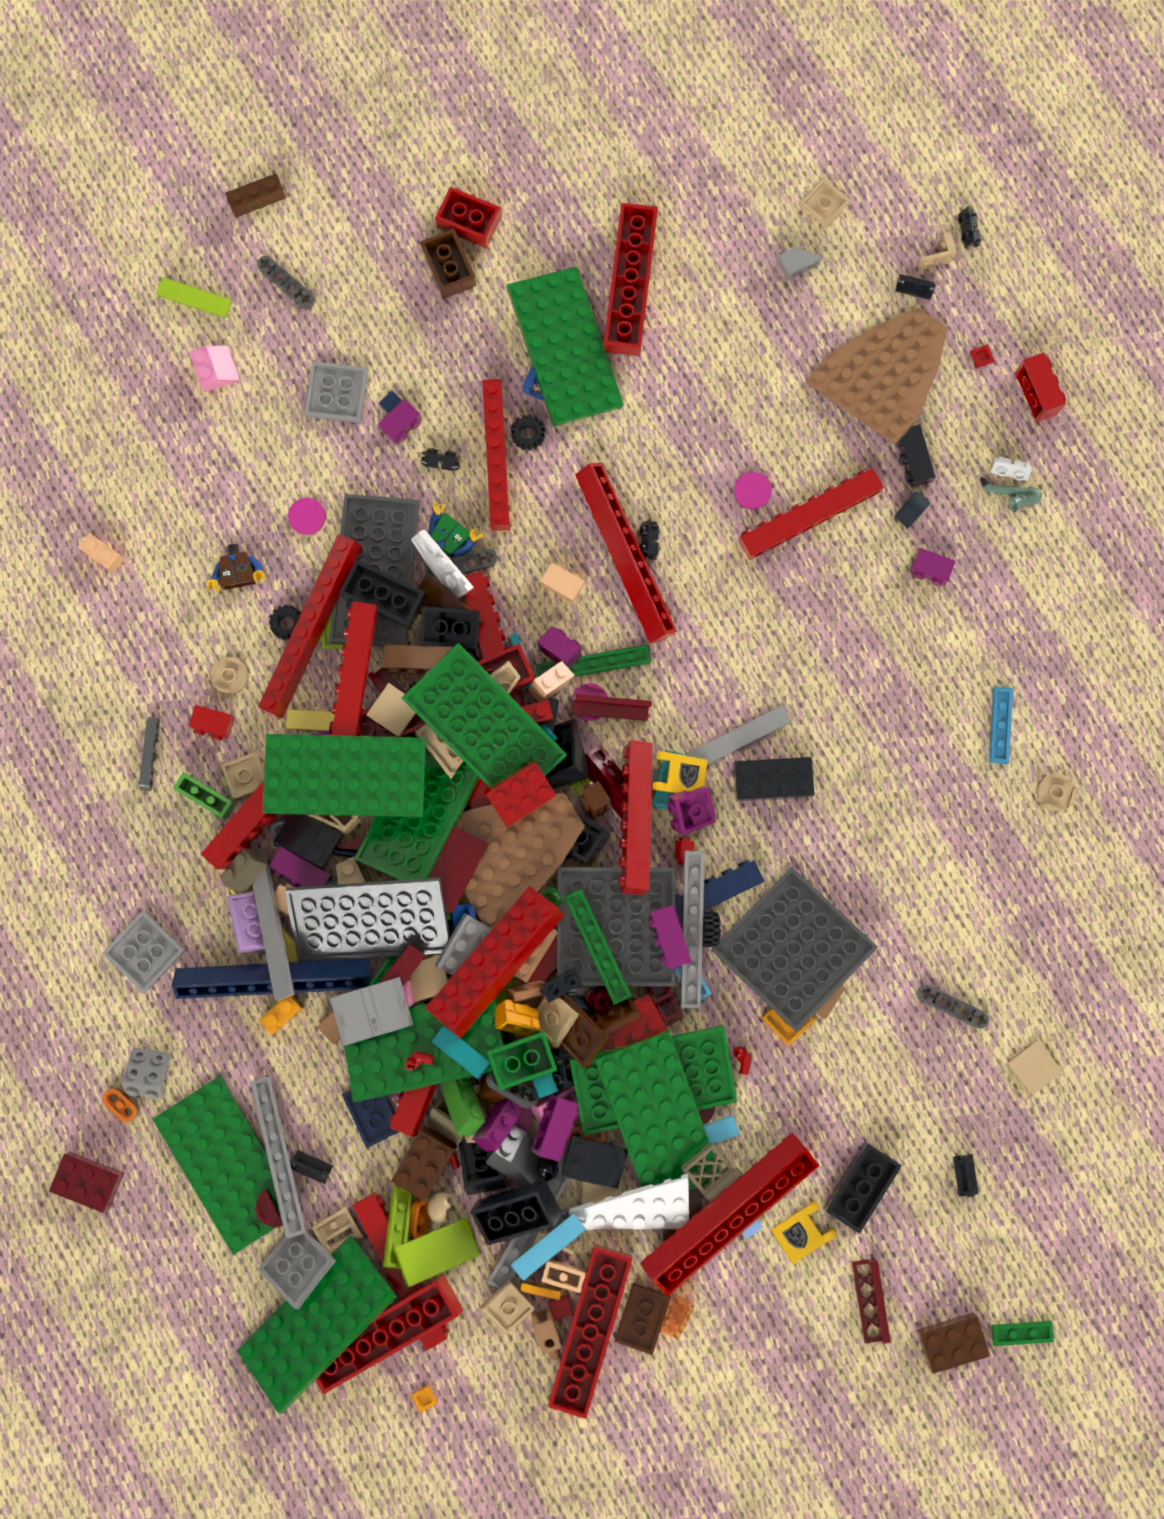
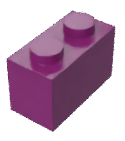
(400, 421)
(932, 567)
(559, 647)

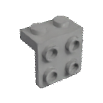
(146, 1073)

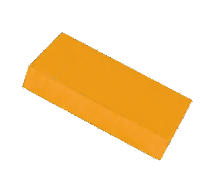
(541, 1290)

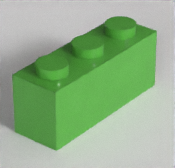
(204, 796)
(463, 1106)

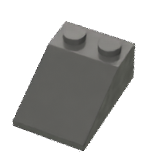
(516, 1158)

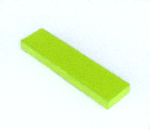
(194, 297)
(397, 1225)

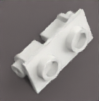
(1017, 470)

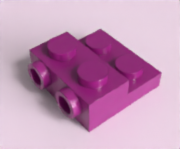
(691, 810)

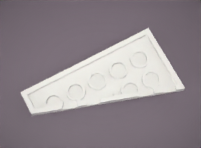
(641, 1208)

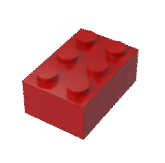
(469, 216)
(1040, 387)
(520, 793)

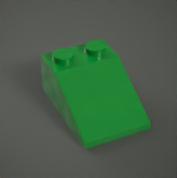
(521, 1060)

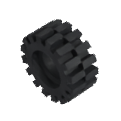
(528, 422)
(278, 615)
(711, 929)

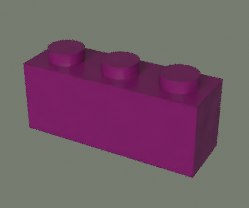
(298, 870)
(669, 937)
(498, 1124)
(555, 1127)

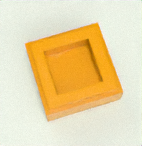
(424, 1398)

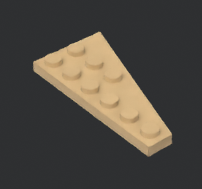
(506, 677)

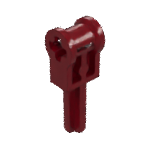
(601, 997)

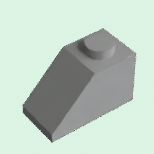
(797, 261)

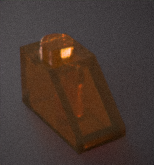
(677, 1316)

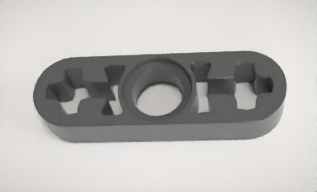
(521, 1089)

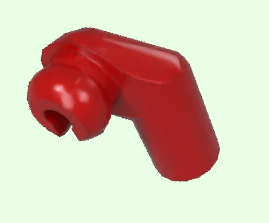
(417, 1058)
(744, 1058)

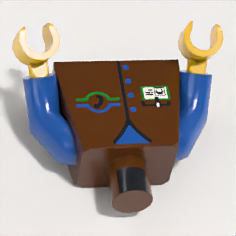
(235, 570)

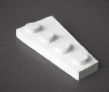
(441, 565)

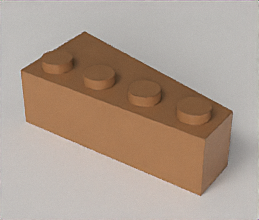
(412, 658)

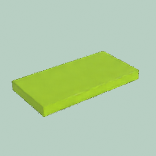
(436, 1252)

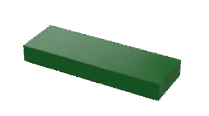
(1022, 1333)

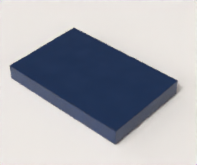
(371, 1118)

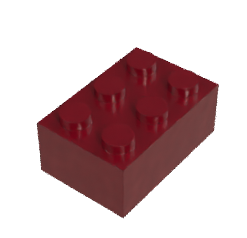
(86, 1182)

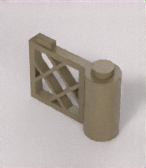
(718, 1180)

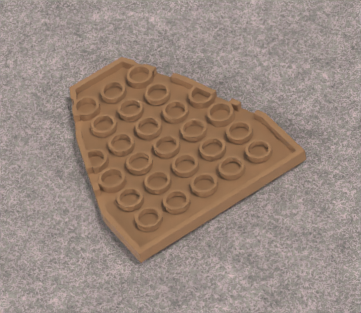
(885, 372)
(518, 854)

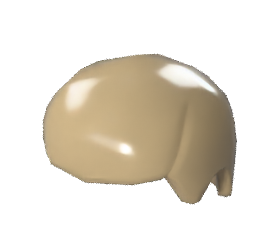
(438, 1205)

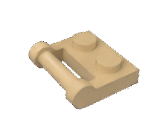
(334, 1226)

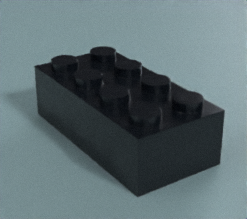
(394, 598)
(773, 779)
(862, 1187)
(516, 1212)

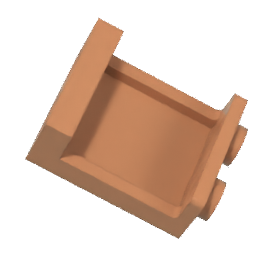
(525, 994)

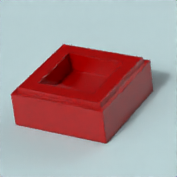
(982, 356)
(560, 1308)

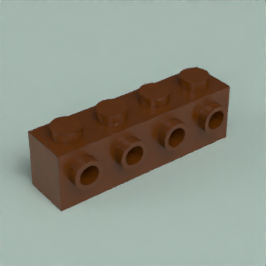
(594, 799)

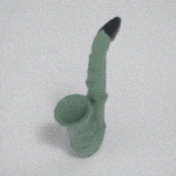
(1023, 495)

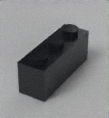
(915, 457)

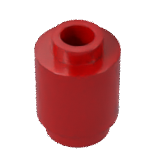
(682, 845)

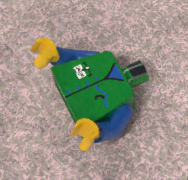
(451, 535)

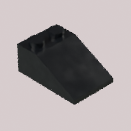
(448, 626)
(574, 765)
(309, 839)
(589, 842)
(594, 1161)
(478, 1175)

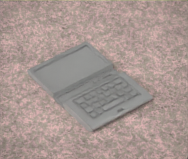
(371, 1011)

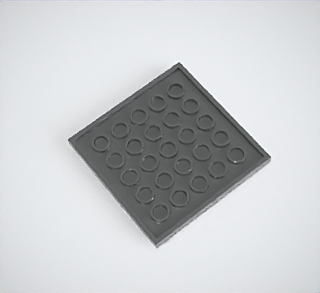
(622, 922)
(794, 949)

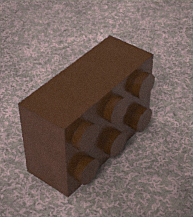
(448, 264)
(424, 1163)
(953, 1343)

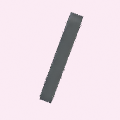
(286, 282)
(461, 560)
(149, 754)
(952, 1007)

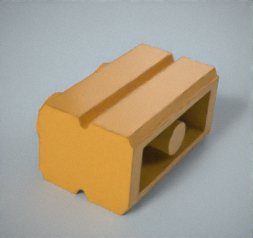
(281, 1014)
(516, 1018)

